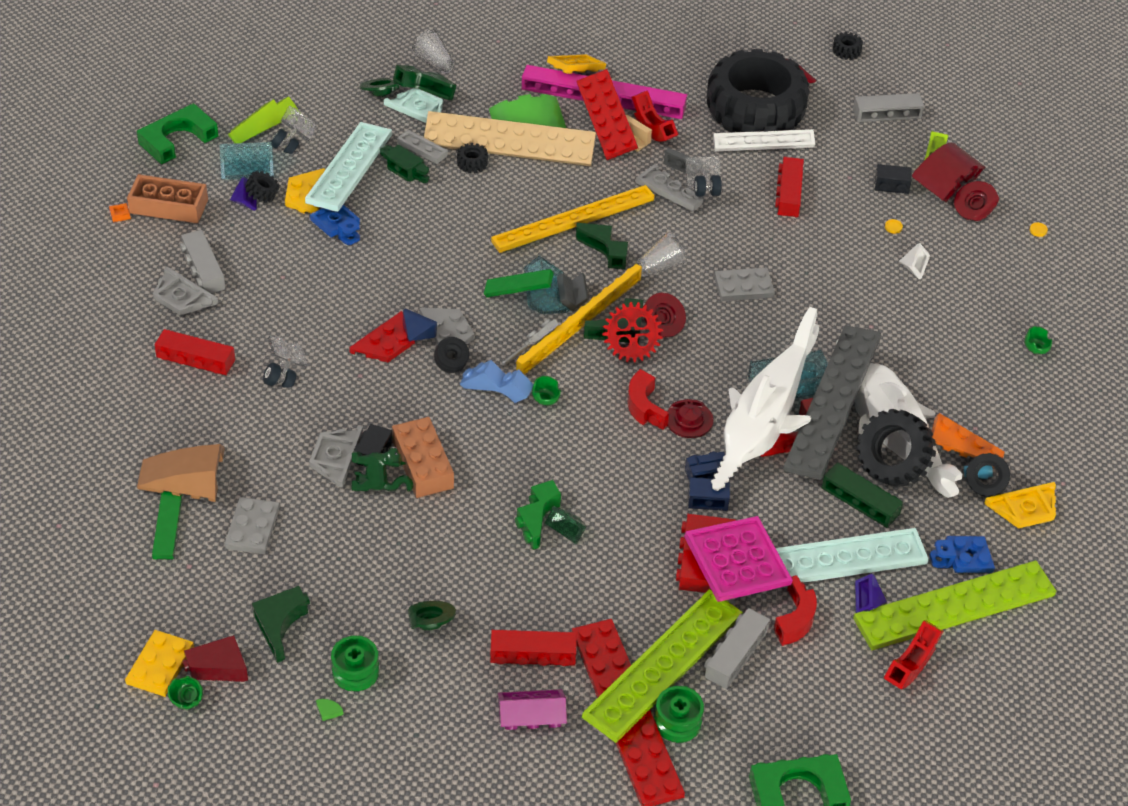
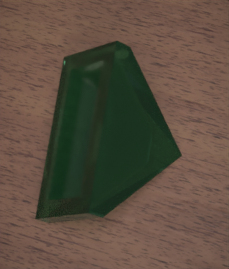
(566, 524)

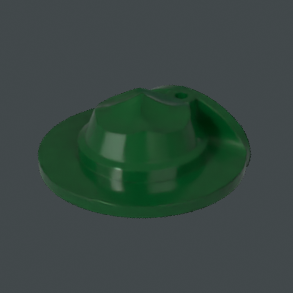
(380, 86)
(430, 614)

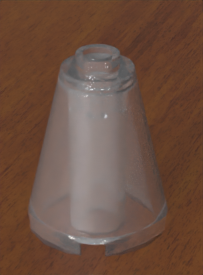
(433, 51)
(662, 255)

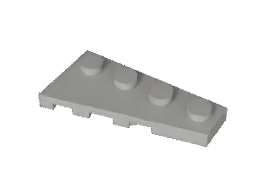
(664, 186)

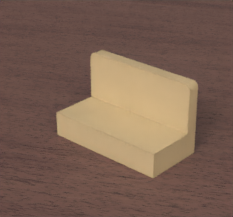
(641, 133)

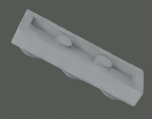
(422, 146)

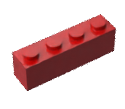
(790, 186)
(195, 352)
(533, 647)

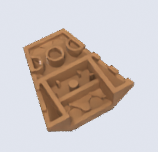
(183, 471)

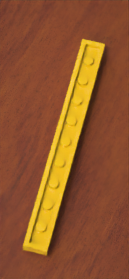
(569, 219)
(577, 321)

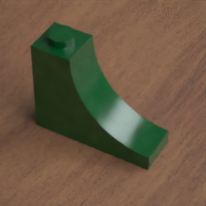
(594, 328)
(277, 614)

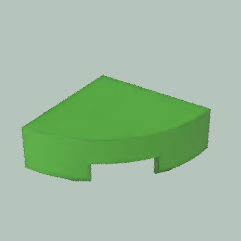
(328, 709)

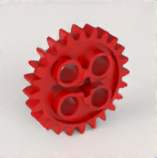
(634, 349)

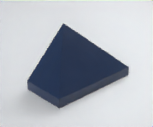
(418, 326)

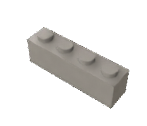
(888, 107)
(202, 261)
(737, 648)

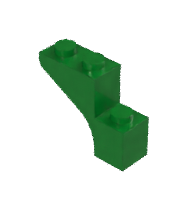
(531, 516)

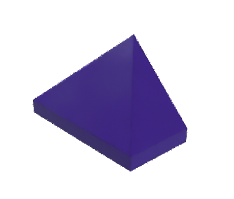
(241, 196)
(868, 594)

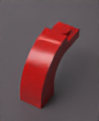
(647, 115)
(642, 410)
(797, 624)
(914, 659)

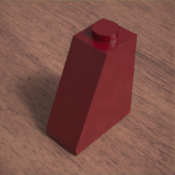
(216, 661)

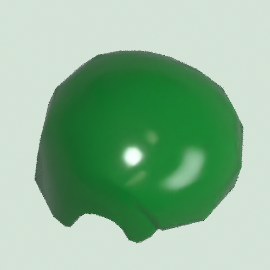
(1037, 340)
(546, 390)
(185, 692)

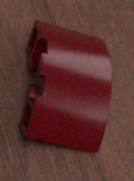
(946, 170)

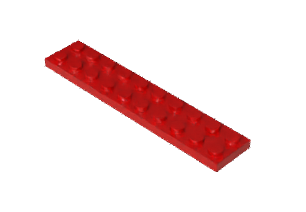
(642, 745)

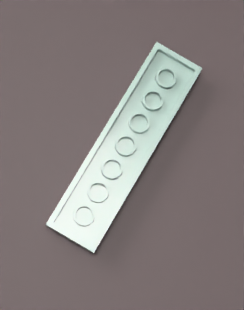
(348, 166)
(854, 555)

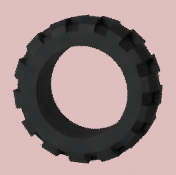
(757, 72)

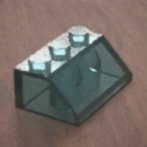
(242, 159)
(546, 299)

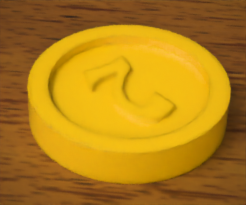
(893, 226)
(1038, 229)

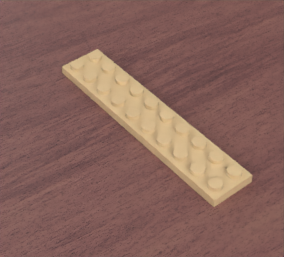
(511, 138)

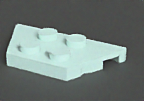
(415, 103)

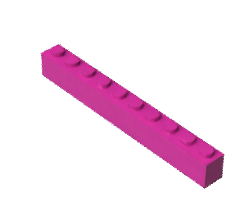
(564, 85)

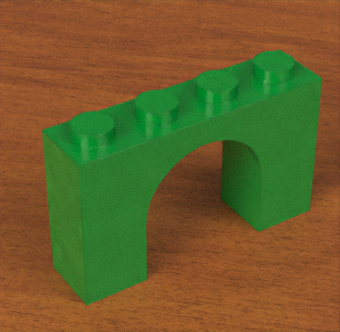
(188, 119)
(821, 771)

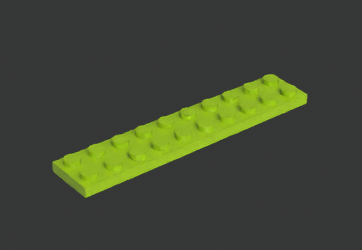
(954, 604)
(661, 666)

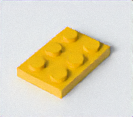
(577, 63)
(158, 663)

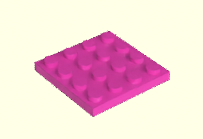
(738, 558)

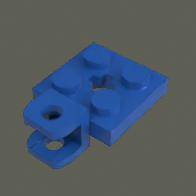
(343, 225)
(955, 554)

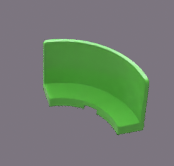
(530, 110)

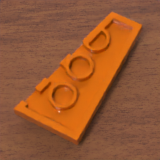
(957, 438)

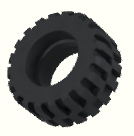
(874, 436)

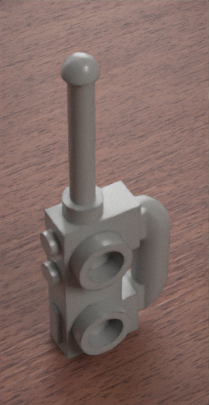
(533, 338)

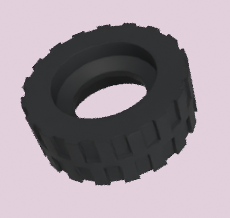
(984, 460)

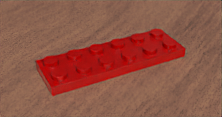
(607, 114)

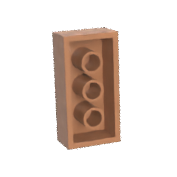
(167, 198)
(423, 456)

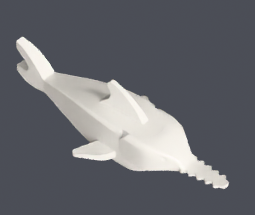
(885, 391)
(766, 404)

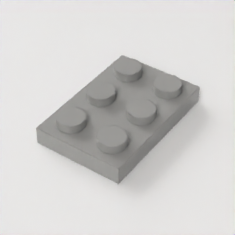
(744, 284)
(252, 525)

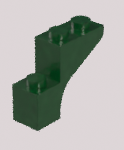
(427, 81)
(599, 238)

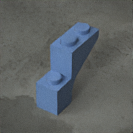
(491, 378)

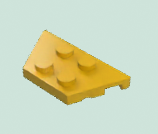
(298, 189)
(1026, 505)

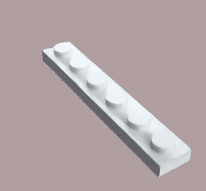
(763, 140)

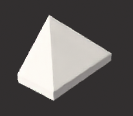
(916, 260)

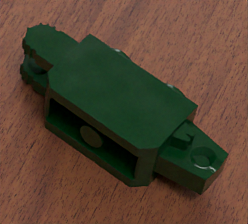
(405, 163)

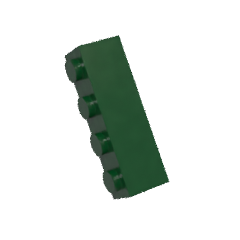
(862, 495)

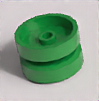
(355, 663)
(679, 714)

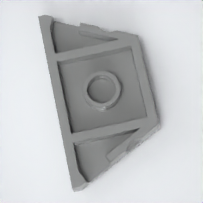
(181, 294)
(449, 324)
(334, 454)

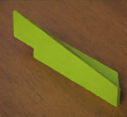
(261, 120)

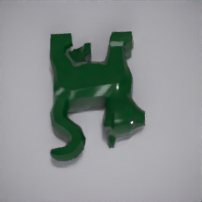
(376, 471)

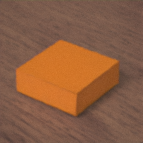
(119, 212)

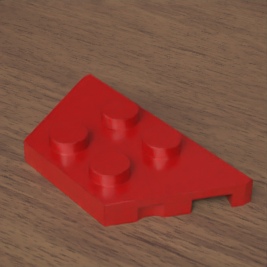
(385, 341)

